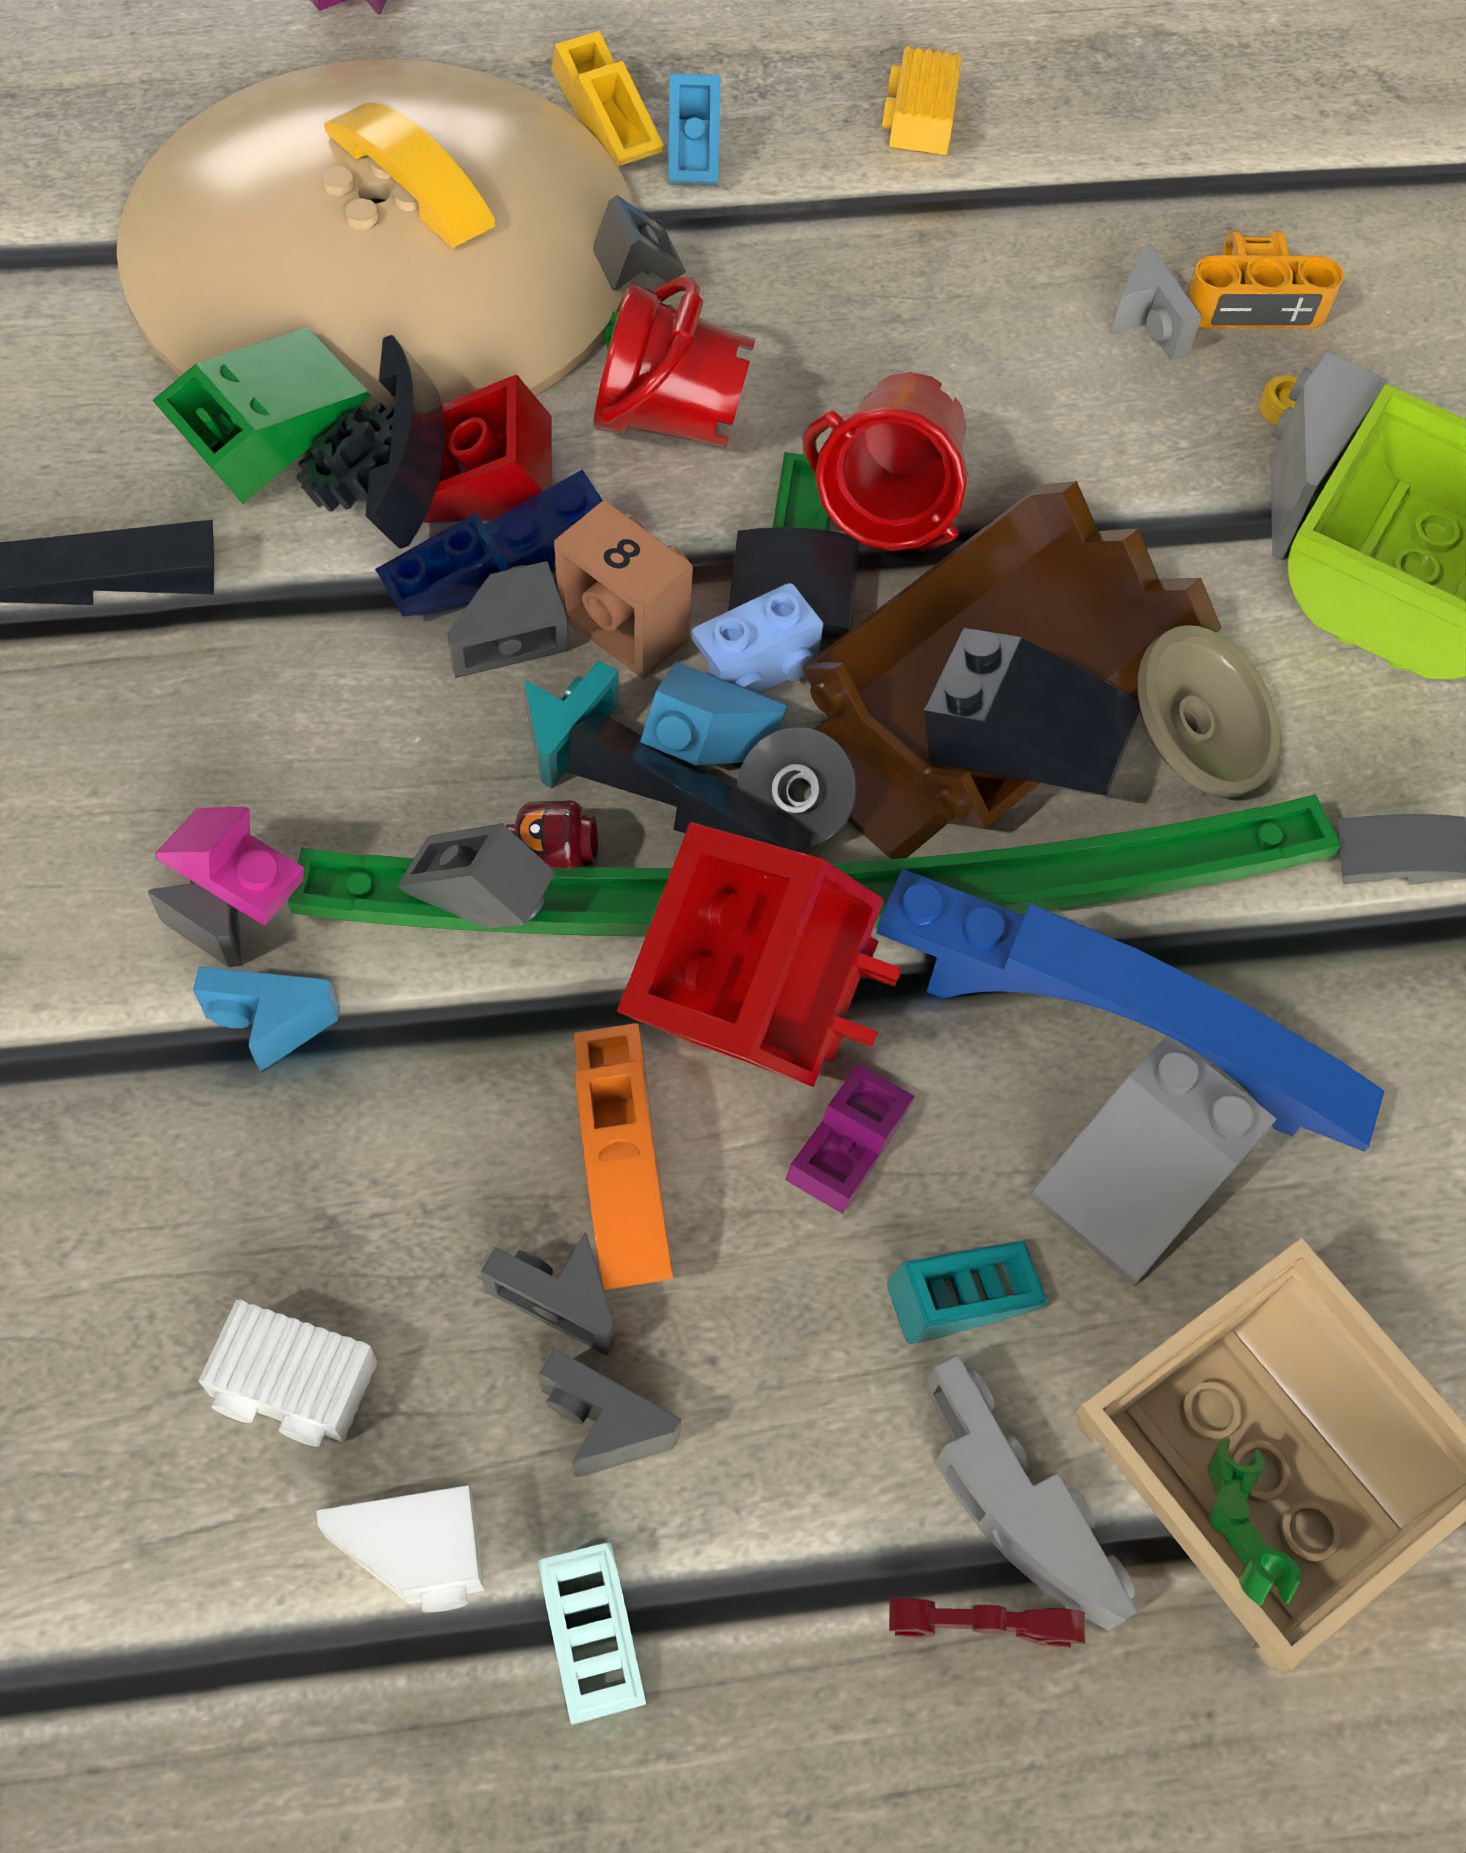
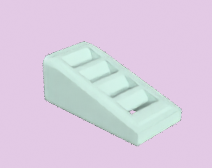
(574, 1566)

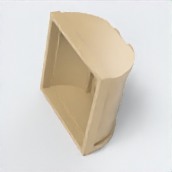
(1350, 1433)

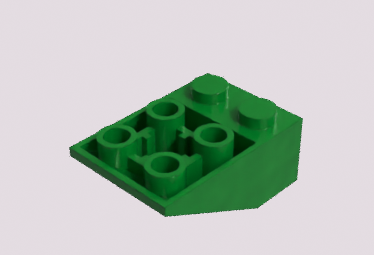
(260, 406)

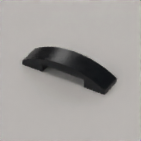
(406, 485)

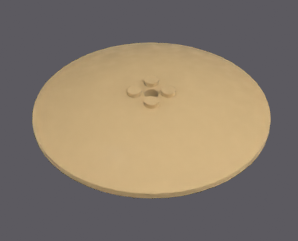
(271, 229)

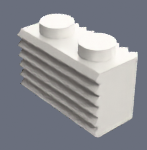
(287, 1373)

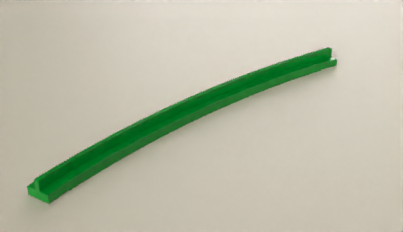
(1043, 875)

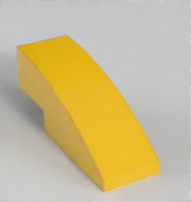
(605, 98)

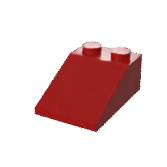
(493, 452)

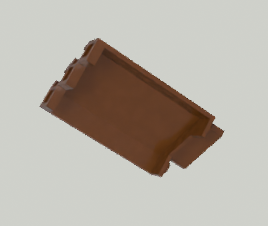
(1026, 575)

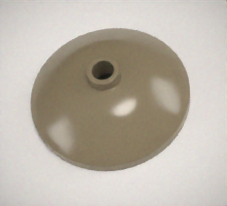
(1208, 711)

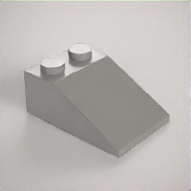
(1314, 439)
(1152, 1158)

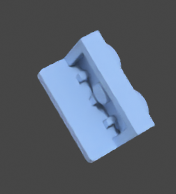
(761, 640)

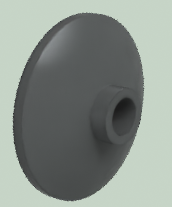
(799, 755)

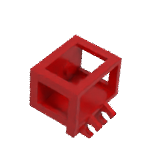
(757, 954)

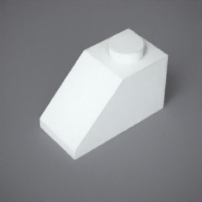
(413, 1544)

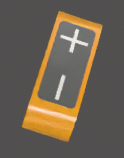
(1263, 285)

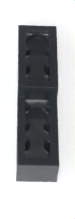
(123, 560)
(615, 757)

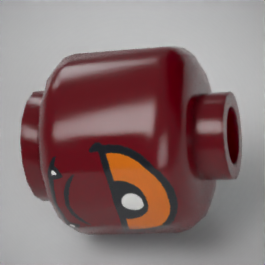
(558, 833)

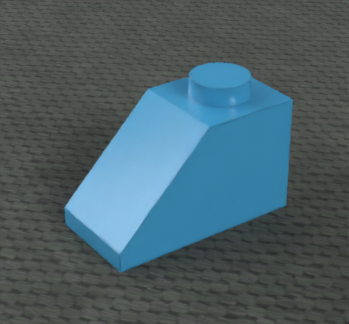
(708, 718)

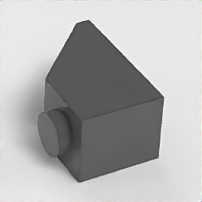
(509, 622)
(479, 876)

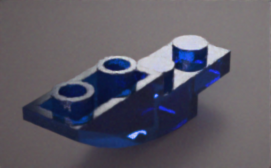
(456, 562)

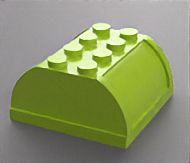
(1389, 540)

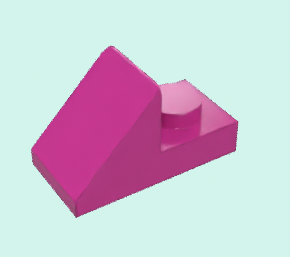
(223, 858)

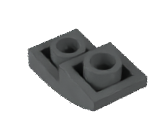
(1401, 846)

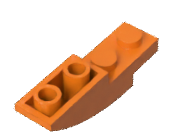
(621, 1157)

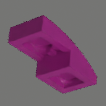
(849, 1138)

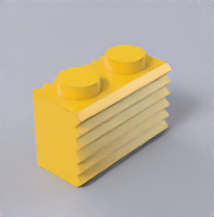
(924, 100)

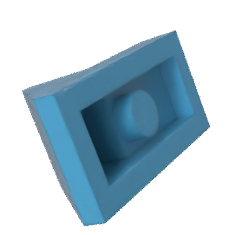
(694, 129)
(281, 1007)

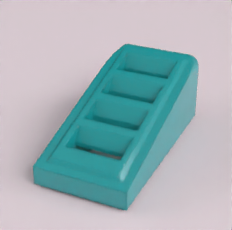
(925, 1304)

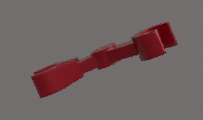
(1041, 1626)

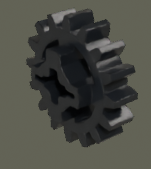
(345, 455)

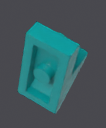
(554, 718)

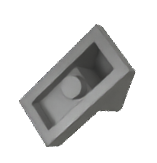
(1159, 302)

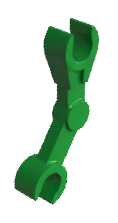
(1230, 1516)

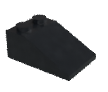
(1027, 715)

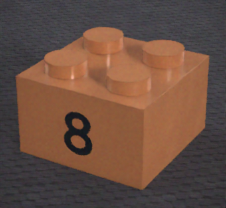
(624, 588)

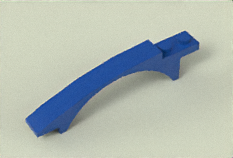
(1047, 955)

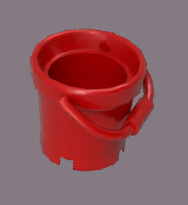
(670, 367)
(893, 465)

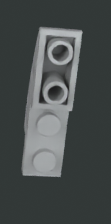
(1035, 1527)

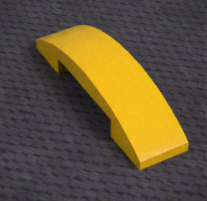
(419, 164)

